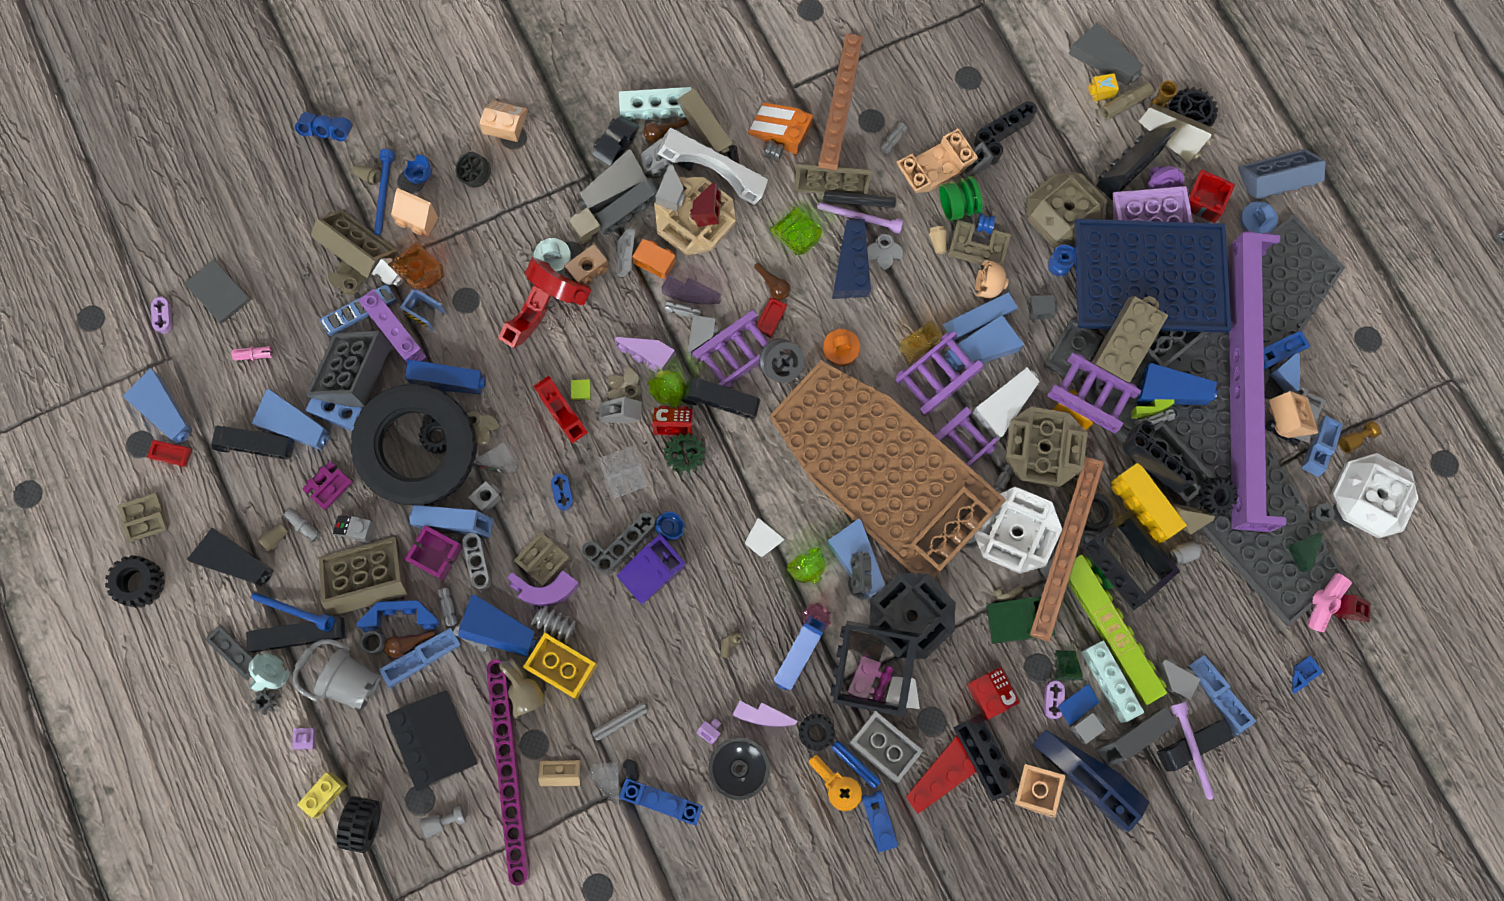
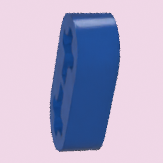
(566, 491)

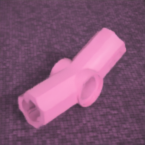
(1328, 602)

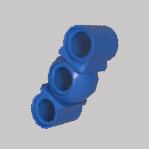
(323, 126)

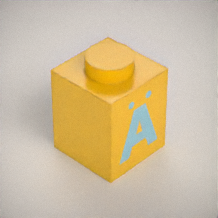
(1103, 87)

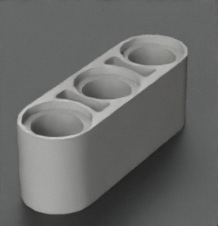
(483, 568)

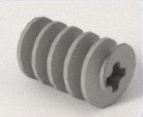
(554, 624)

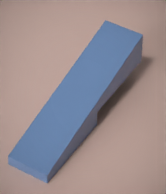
(980, 316)
(419, 658)
(1222, 696)

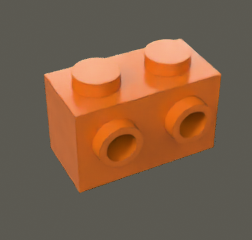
(654, 258)

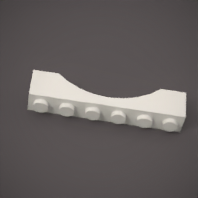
(681, 148)

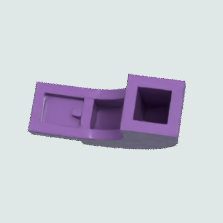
(550, 595)

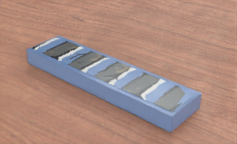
(353, 312)

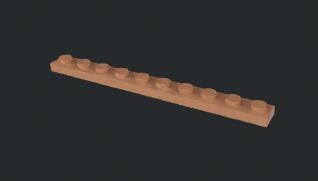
(840, 102)
(1067, 550)

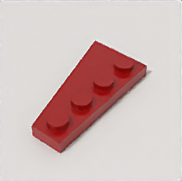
(942, 776)

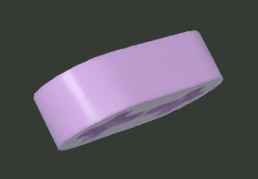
(157, 316)
(1049, 698)

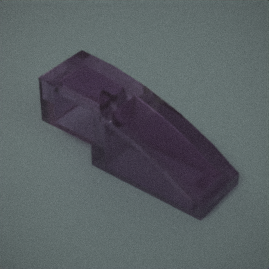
(690, 291)

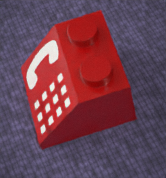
(672, 421)
(992, 693)

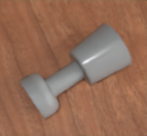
(435, 824)

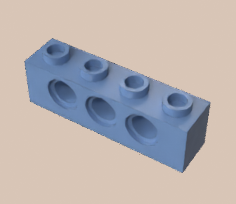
(337, 416)

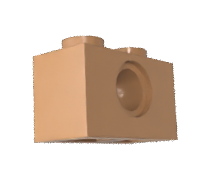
(592, 257)

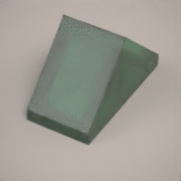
(1305, 551)
(1067, 666)

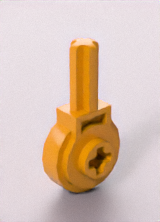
(835, 783)

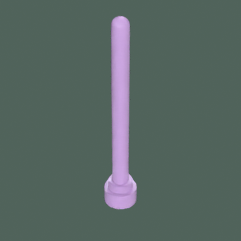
(895, 225)
(1181, 712)

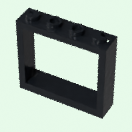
(1148, 549)
(839, 670)

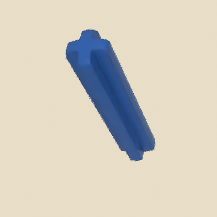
(855, 764)

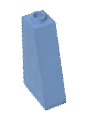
(987, 344)
(157, 404)
(286, 421)
(452, 520)
(853, 540)

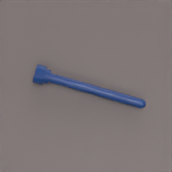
(386, 157)
(324, 622)

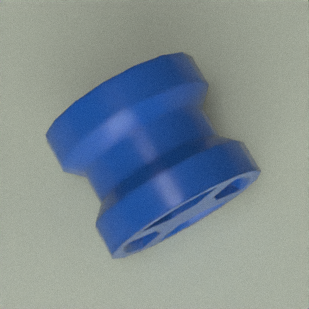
(985, 223)

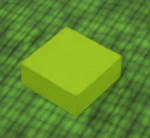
(581, 389)

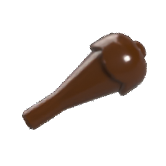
(655, 131)
(778, 287)
(397, 646)

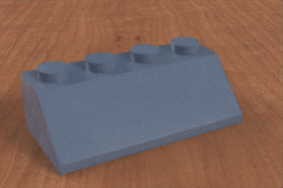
(1282, 173)

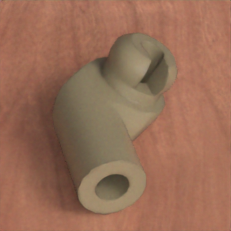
(1009, 595)
(729, 642)

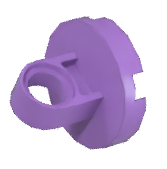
(1165, 177)

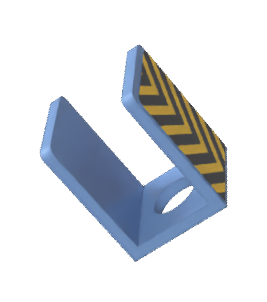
(417, 295)

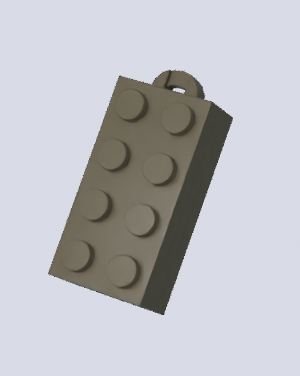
(1130, 337)

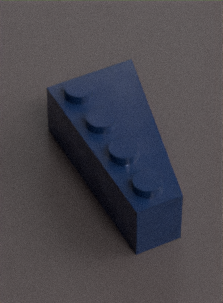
(853, 265)

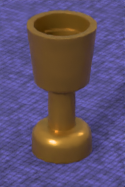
(1165, 93)
(1353, 440)

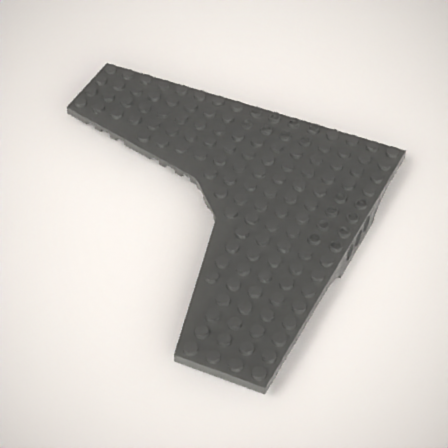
(1293, 285)

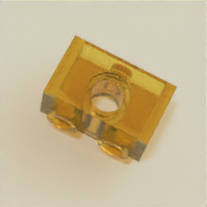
(920, 341)

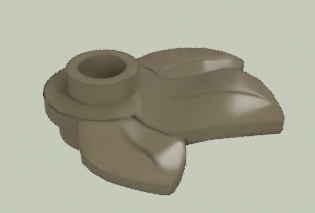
(346, 276)
(623, 384)
(483, 426)

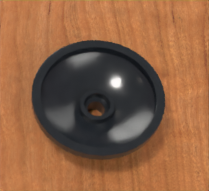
(739, 752)

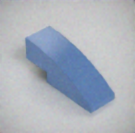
(1322, 446)

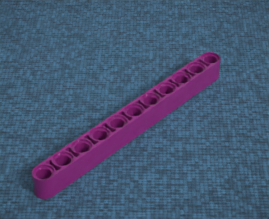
(504, 781)

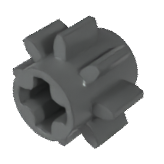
(262, 697)

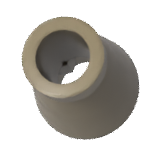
(368, 174)
(272, 537)

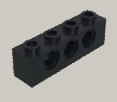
(986, 757)

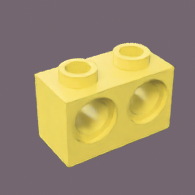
(322, 795)

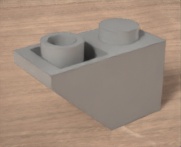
(1179, 681)

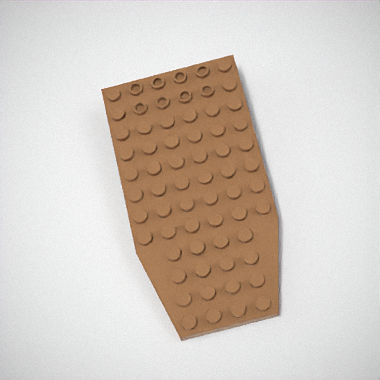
(884, 469)

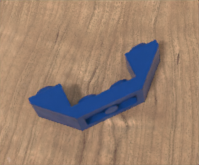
(373, 618)
(661, 801)

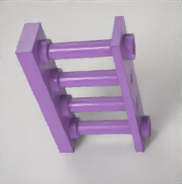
(391, 327)
(719, 342)
(957, 380)
(1077, 402)
(949, 432)

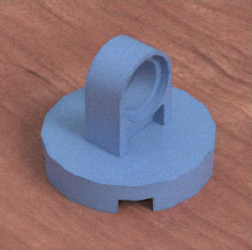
(1258, 218)

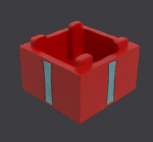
(1209, 195)

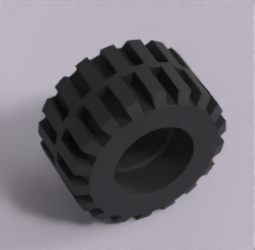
(121, 574)
(358, 824)

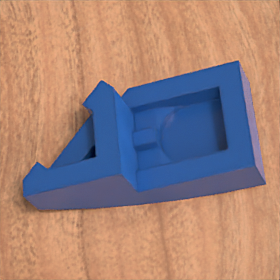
(1304, 673)

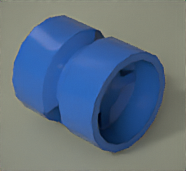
(1062, 260)

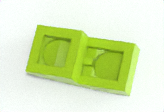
(1156, 406)

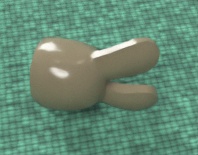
(523, 692)

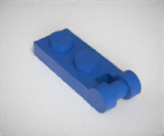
(1285, 348)
(879, 822)

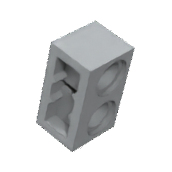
(652, 162)

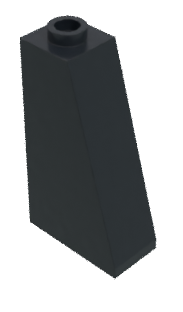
(227, 557)

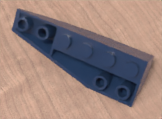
(1097, 781)

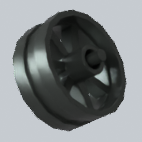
(473, 170)

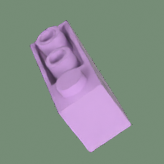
(651, 352)

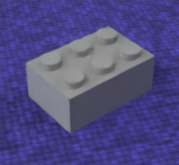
(885, 747)

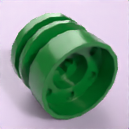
(960, 198)

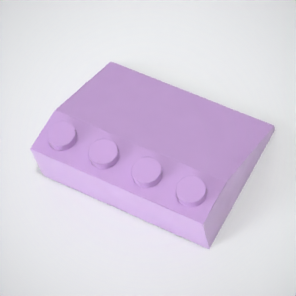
(1153, 205)

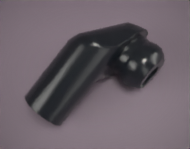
(631, 770)

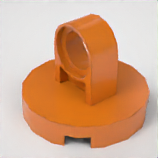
(841, 347)

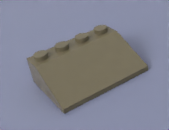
(844, 179)
(362, 576)

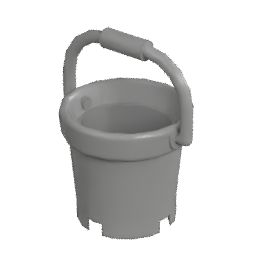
(340, 679)

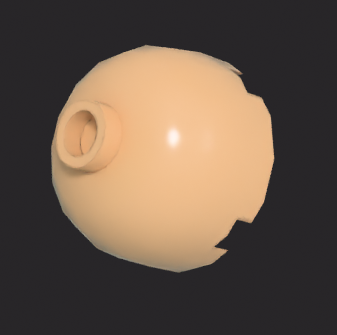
(991, 280)

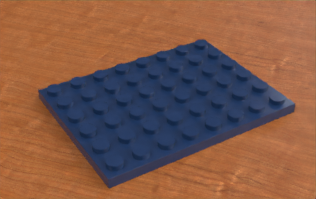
(1171, 261)

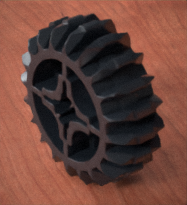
(1194, 101)

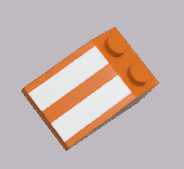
(782, 125)

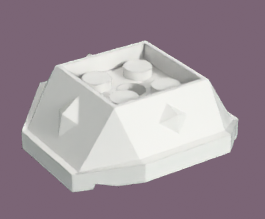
(1358, 498)
(1039, 527)

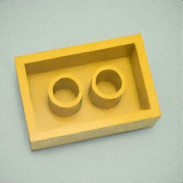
(560, 666)

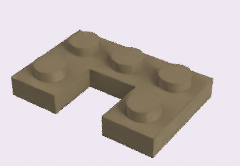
(965, 249)

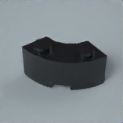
(615, 140)

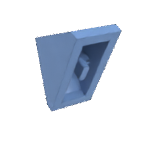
(1288, 374)

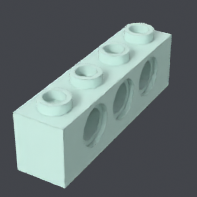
(647, 98)
(1112, 682)

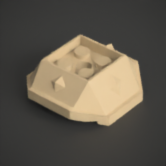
(683, 231)

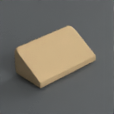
(560, 773)

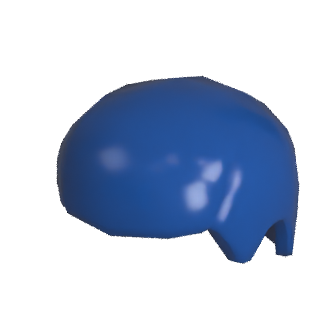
(418, 170)
(670, 526)

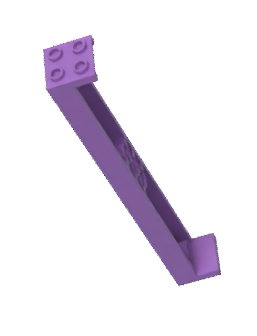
(1247, 383)

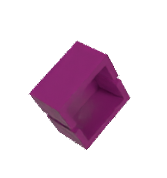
(435, 553)

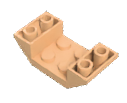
(938, 163)

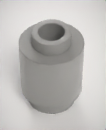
(1185, 552)

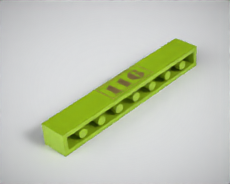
(1115, 633)

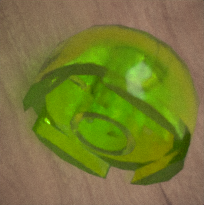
(667, 387)
(808, 567)

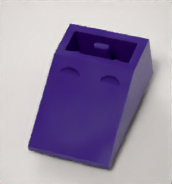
(651, 569)

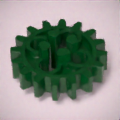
(691, 444)

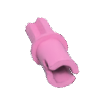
(252, 353)

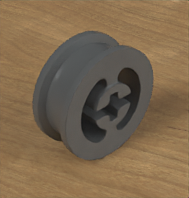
(790, 366)

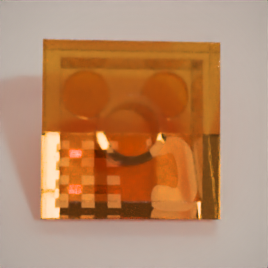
(417, 267)

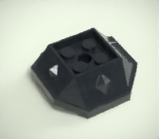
(932, 608)

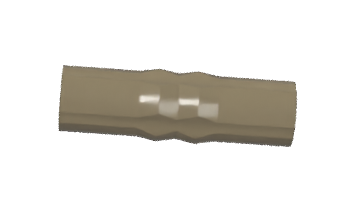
(1126, 100)

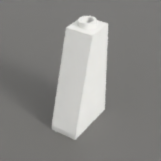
(1006, 403)

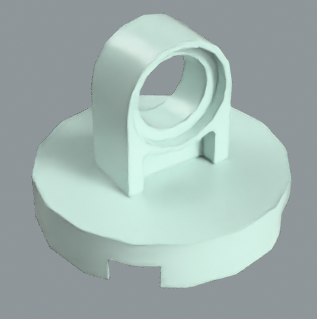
(554, 252)
(267, 672)

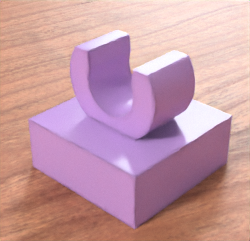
(709, 731)
(304, 738)

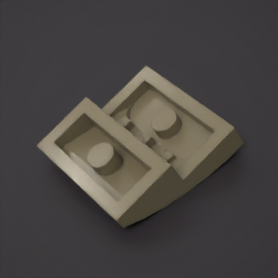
(143, 517)
(542, 559)

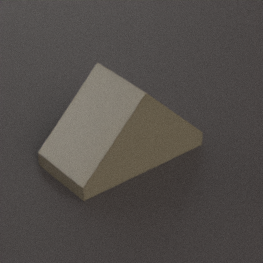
(1193, 517)

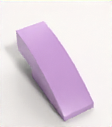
(763, 716)

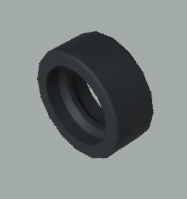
(1108, 509)

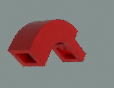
(554, 284)
(524, 324)
(559, 409)

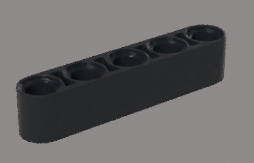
(292, 635)

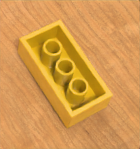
(1147, 503)

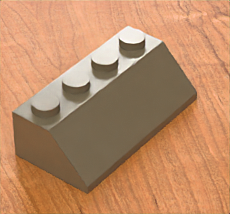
(351, 241)

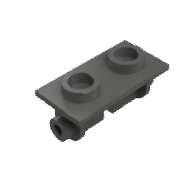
(860, 563)

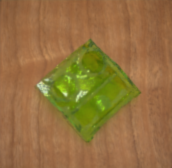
(797, 231)

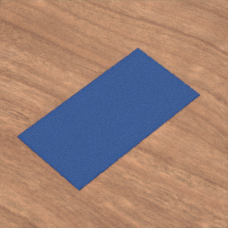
(1078, 704)

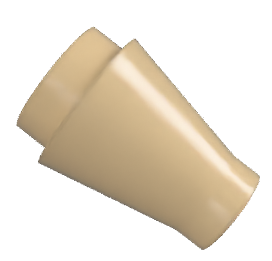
(938, 237)

